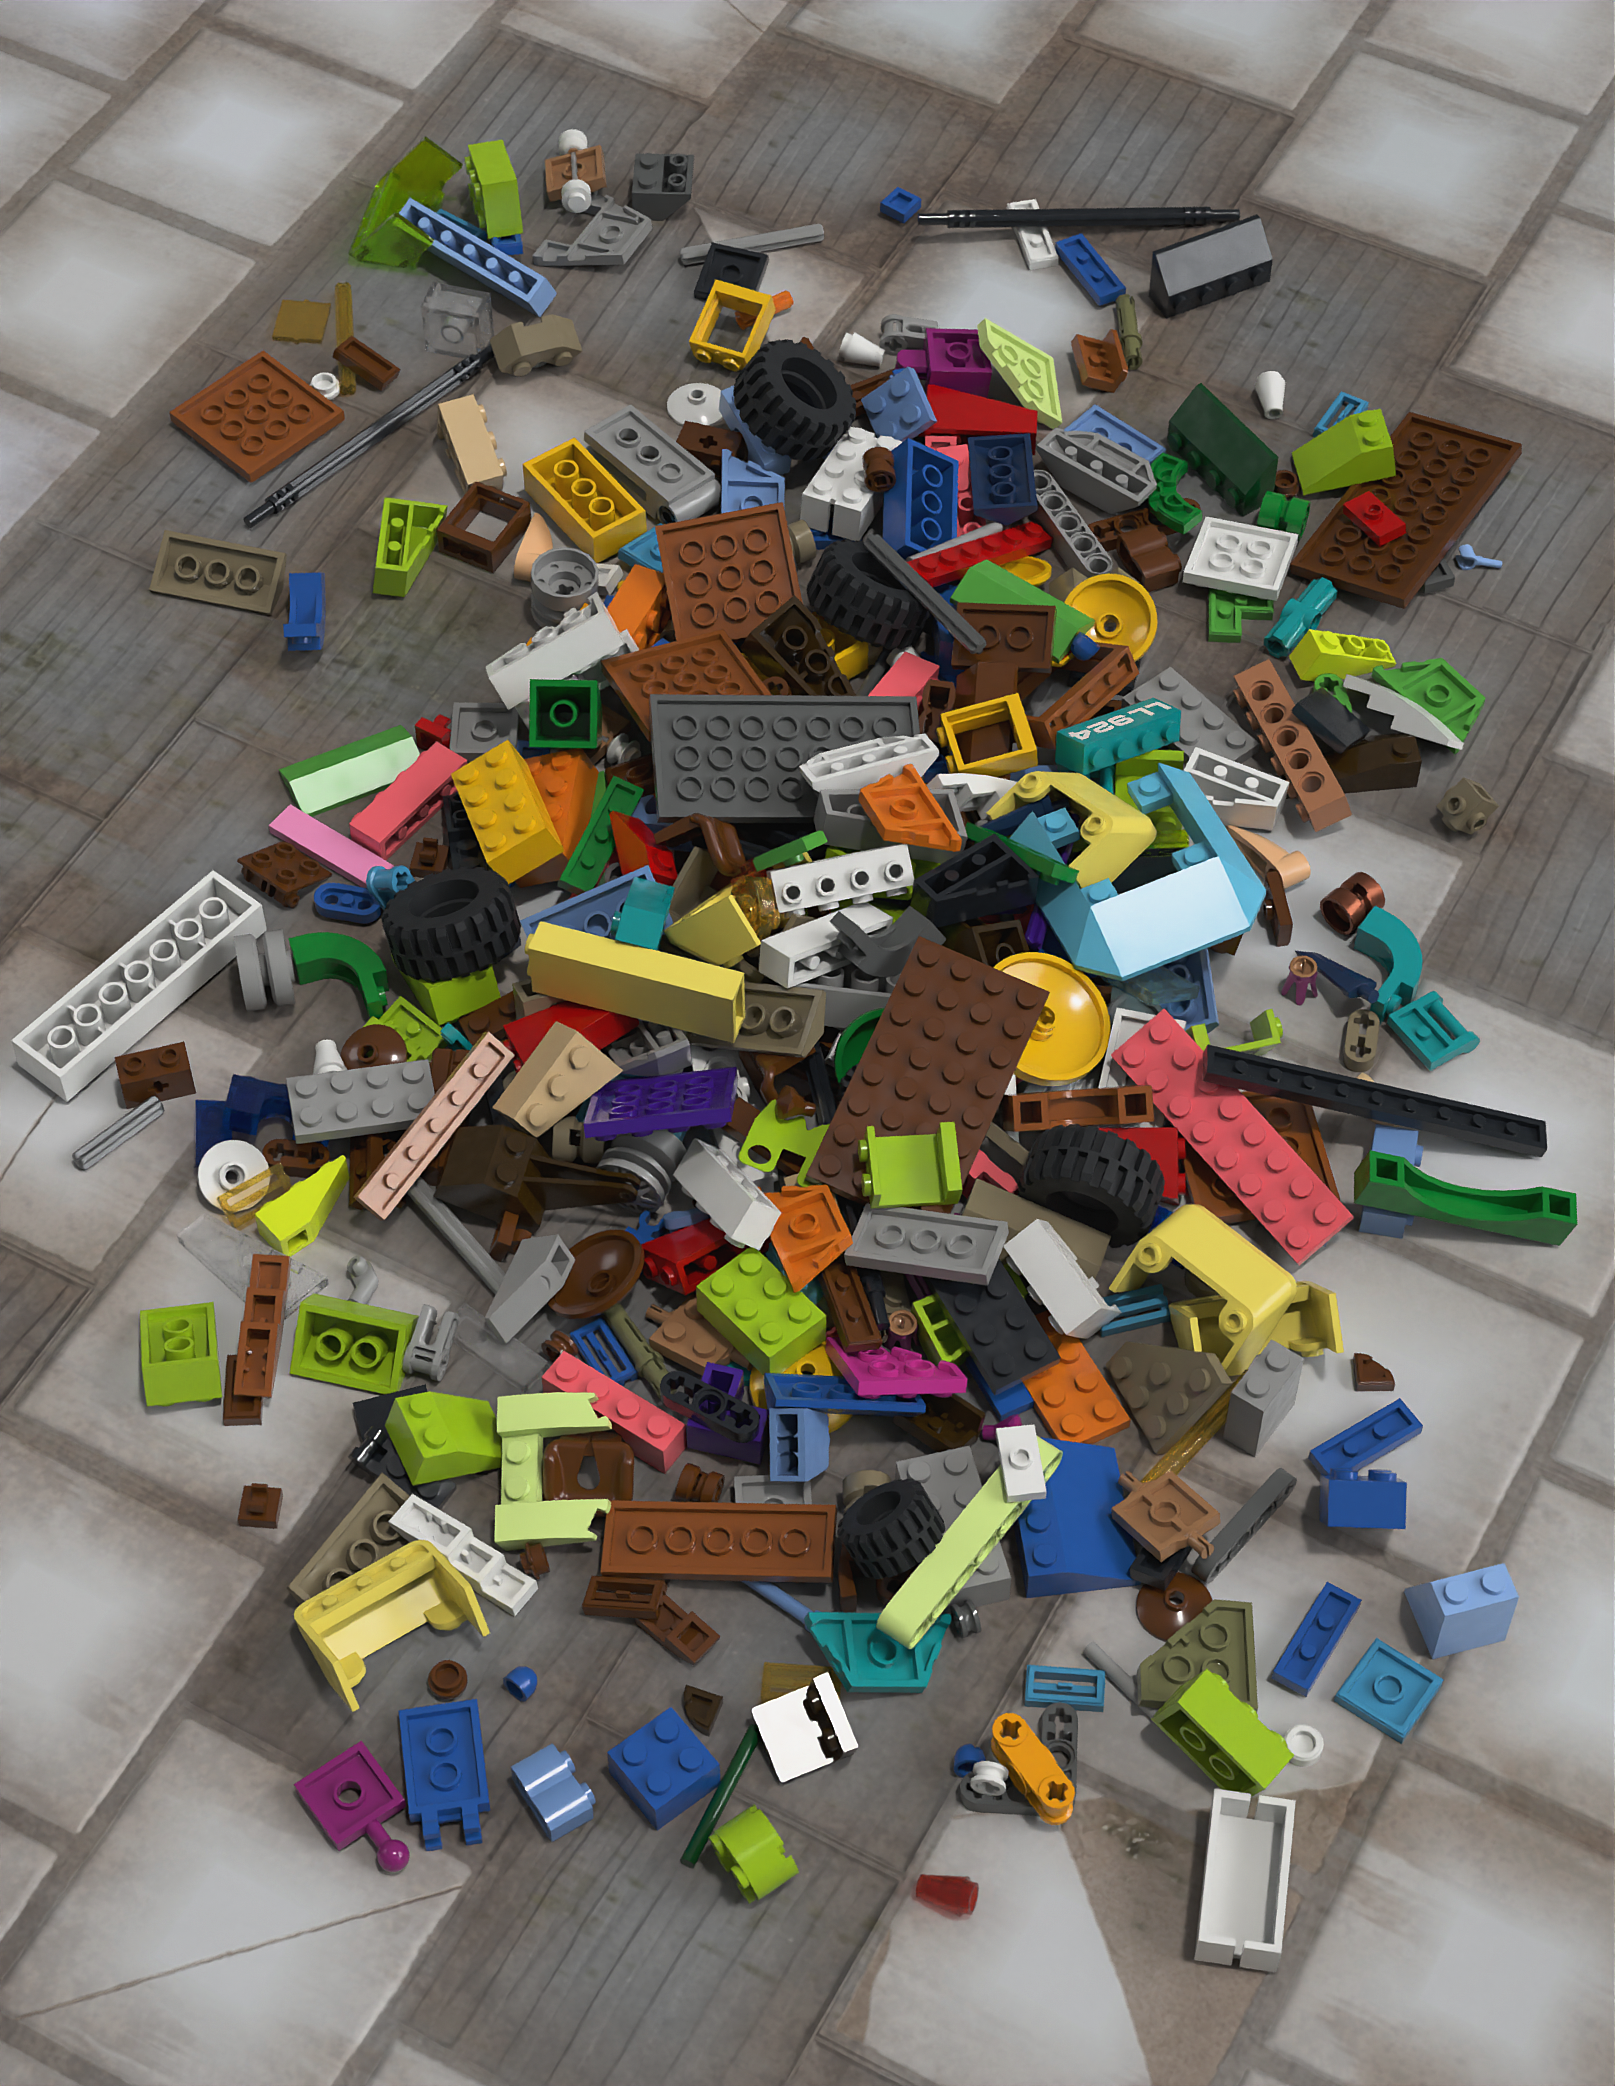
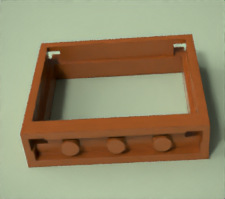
(1105, 677)

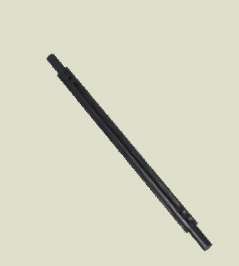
(1078, 217)
(369, 436)
(825, 1110)

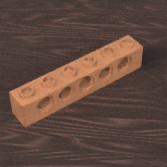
(1292, 746)

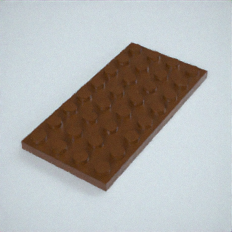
(1436, 492)
(932, 1059)

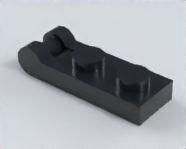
(434, 1493)

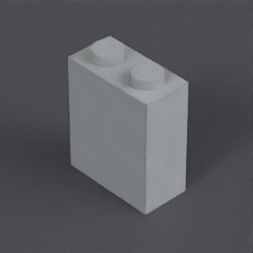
(1263, 1398)

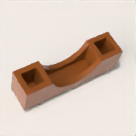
(1077, 1106)

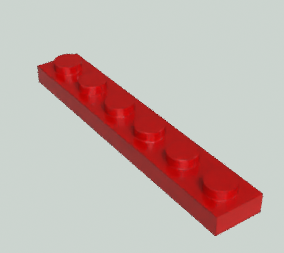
(998, 548)

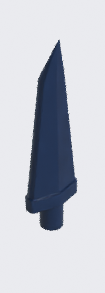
(1009, 822)
(1348, 981)

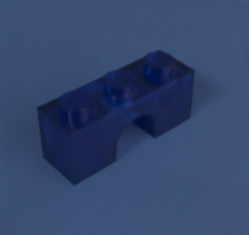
(252, 1102)

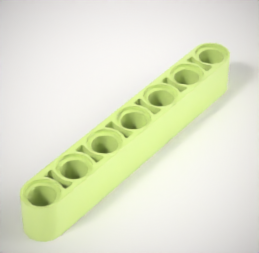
(957, 1556)

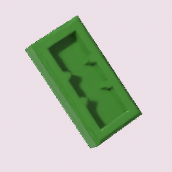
(791, 852)

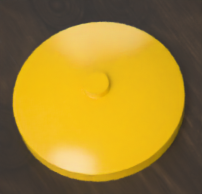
(1071, 1027)

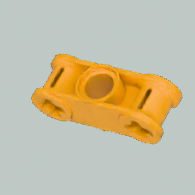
(1032, 1769)

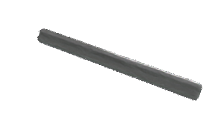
(924, 594)

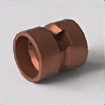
(1351, 902)

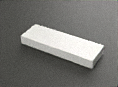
(1035, 241)

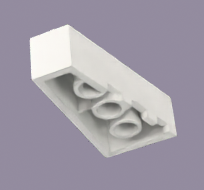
(556, 652)

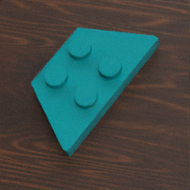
(869, 1658)

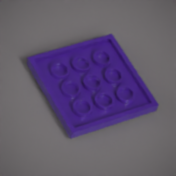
(662, 1103)

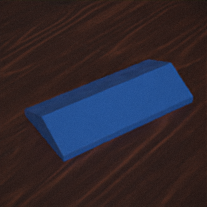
(833, 1396)

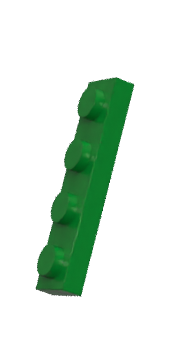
(598, 838)
(1051, 869)

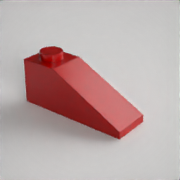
(638, 848)

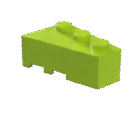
(405, 543)

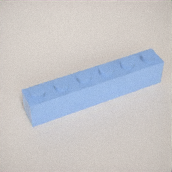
(481, 260)

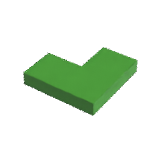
(1228, 609)

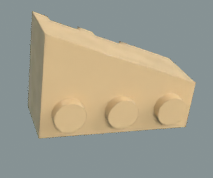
(470, 443)
(555, 1080)

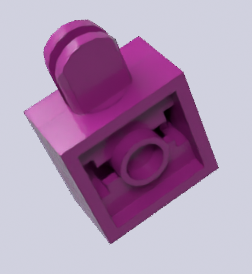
(950, 360)

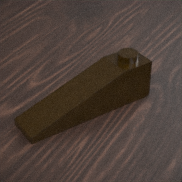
(795, 650)
(1376, 764)

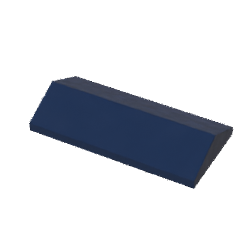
(1002, 477)

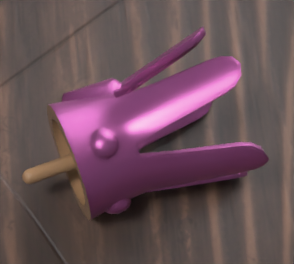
(1302, 972)
(902, 1328)

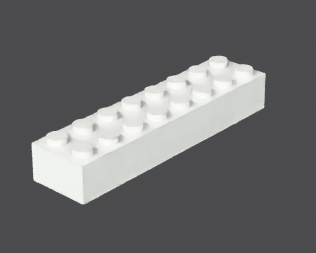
(138, 986)

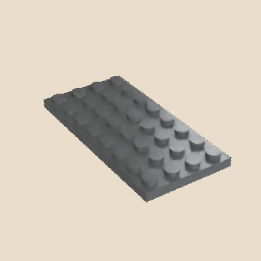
(744, 752)

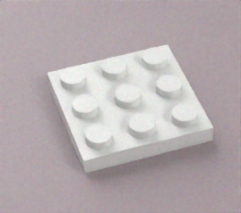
(1240, 558)

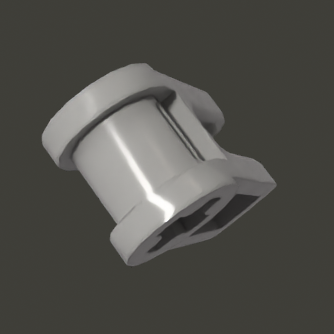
(908, 333)
(437, 1352)

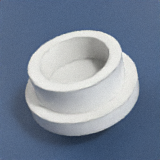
(326, 385)

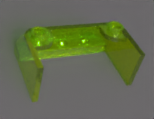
(383, 233)

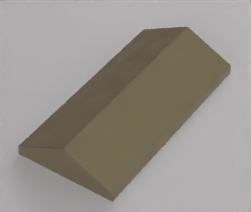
(219, 572)
(775, 1021)
(997, 1204)
(356, 1541)

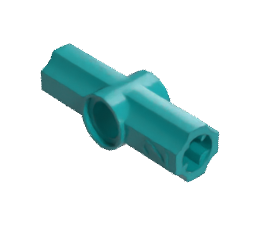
(1299, 617)

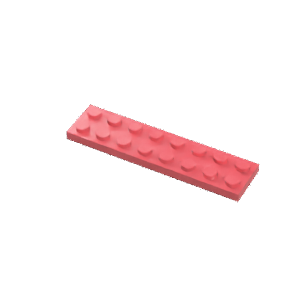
(1233, 1139)

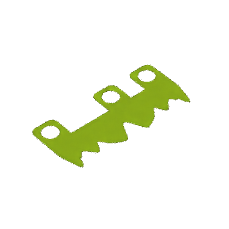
(782, 1134)

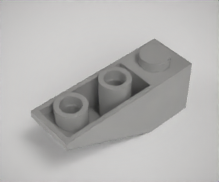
(529, 1283)

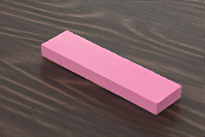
(326, 845)

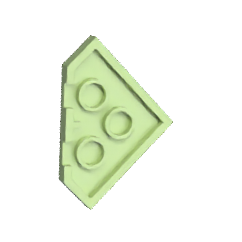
(1024, 369)

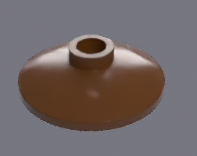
(384, 1040)
(1164, 1618)

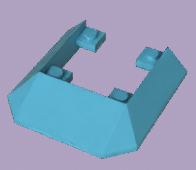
(1164, 920)

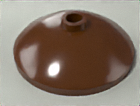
(601, 1276)

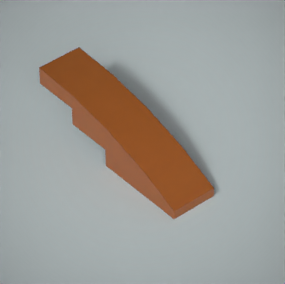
(262, 1326)

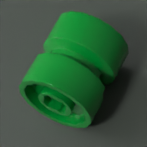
(1283, 514)

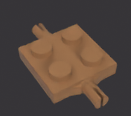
(691, 1338)
(1165, 1515)

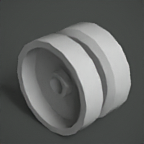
(263, 970)

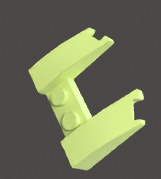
(523, 1515)

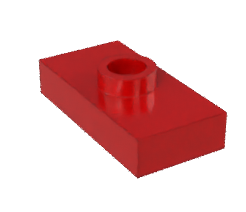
(1374, 518)

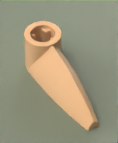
(535, 542)
(1269, 857)

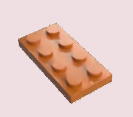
(1073, 1394)

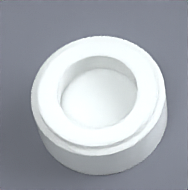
(1305, 1744)

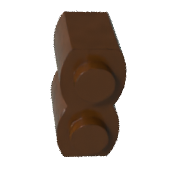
(1148, 557)
(936, 699)

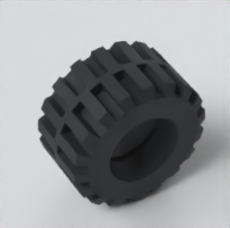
(891, 1528)

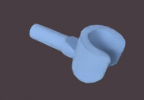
(1468, 560)

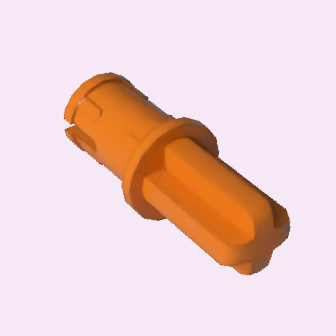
(781, 302)

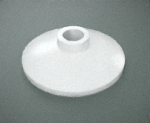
(695, 404)
(236, 1157)

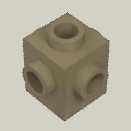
(1466, 806)

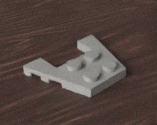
(605, 241)

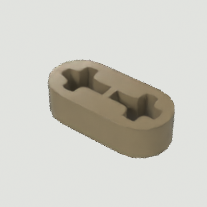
(1367, 1042)

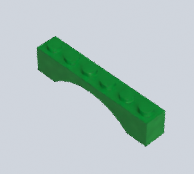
(1530, 1213)

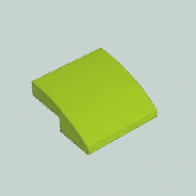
(415, 1028)

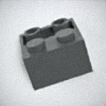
(661, 183)

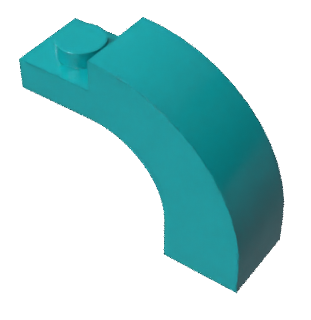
(1398, 951)

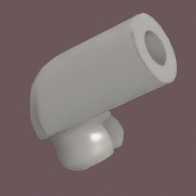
(363, 1278)

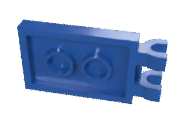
(444, 1768)

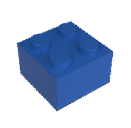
(1362, 1500)
(664, 1768)

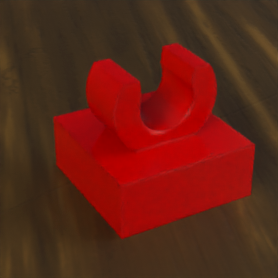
(431, 732)

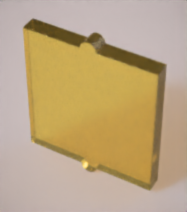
(301, 321)

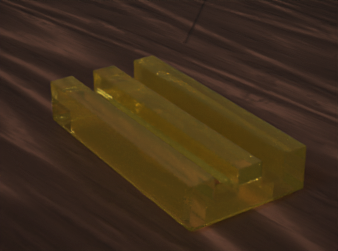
(283, 1180)
(774, 1671)

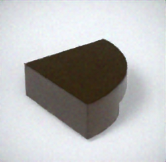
(702, 1708)

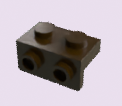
(945, 1424)

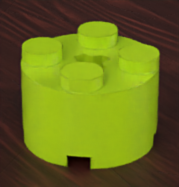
(753, 1854)

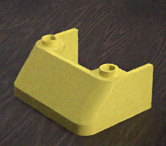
(1111, 826)
(718, 928)
(1229, 1264)
(1306, 1326)
(381, 1606)

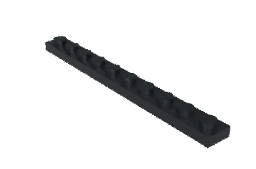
(1374, 1101)

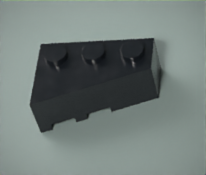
(975, 884)

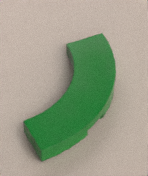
(1165, 501)

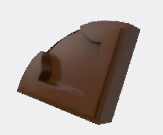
(1371, 1374)

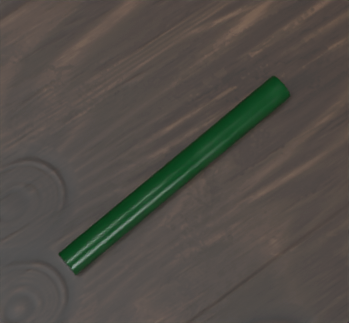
(721, 1797)

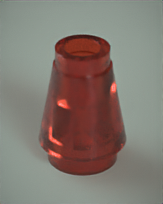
(949, 1892)

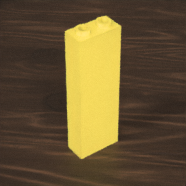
(636, 981)

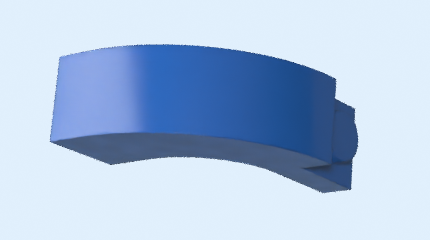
(307, 612)

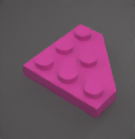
(895, 1372)

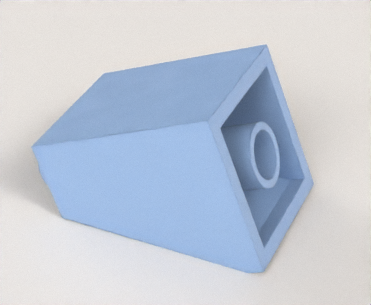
(1464, 1610)

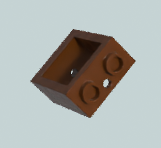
(475, 549)

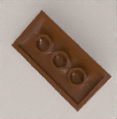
(981, 684)

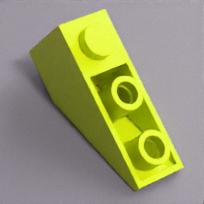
(1338, 654)
(300, 1213)

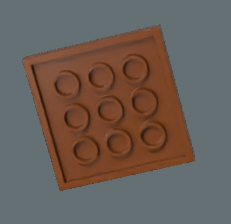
(257, 416)
(727, 570)
(683, 667)
(1294, 1123)

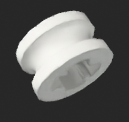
(989, 1778)

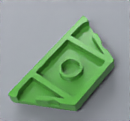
(1437, 690)

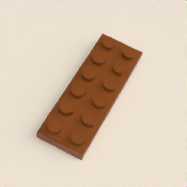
(720, 1541)

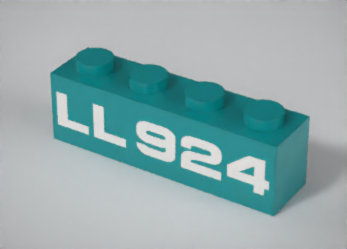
(1117, 736)

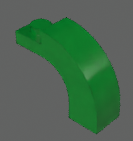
(342, 958)

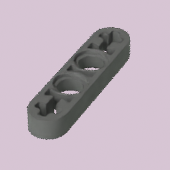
(1245, 1524)

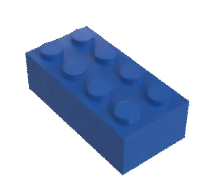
(923, 501)

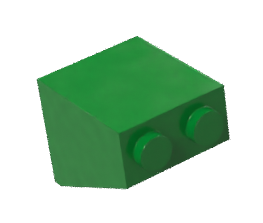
(565, 713)

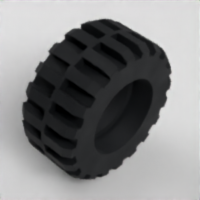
(794, 400)
(864, 598)
(451, 924)
(1094, 1181)

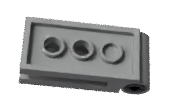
(653, 467)

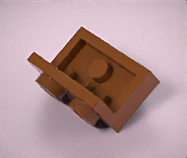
(1100, 362)

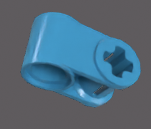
(387, 882)

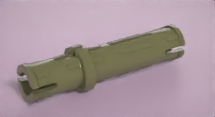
(1129, 336)
(647, 1361)

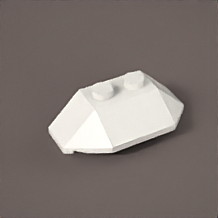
(868, 761)

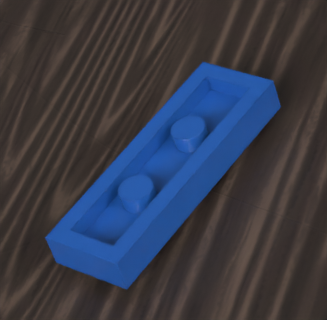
(1090, 269)
(1367, 1439)
(1316, 1639)

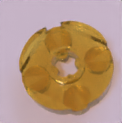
(757, 904)

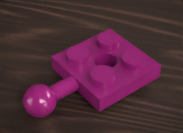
(349, 1821)

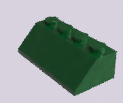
(1222, 450)

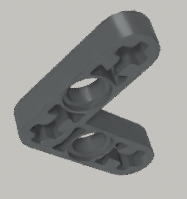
(1048, 1732)

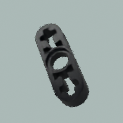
(715, 1421)

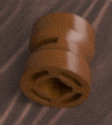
(879, 469)
(699, 1485)

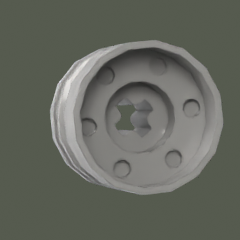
(560, 582)
(649, 1159)

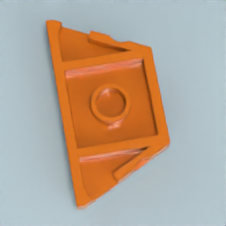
(908, 812)
(807, 1232)

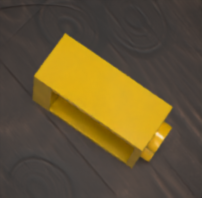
(738, 299)
(985, 714)

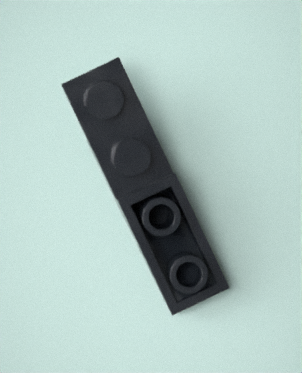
(462, 839)

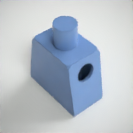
(798, 1444)

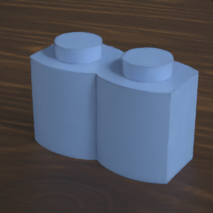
(553, 1791)

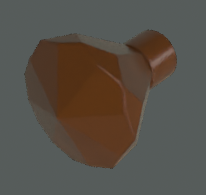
(792, 1104)

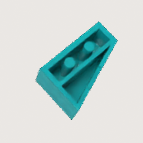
(643, 914)

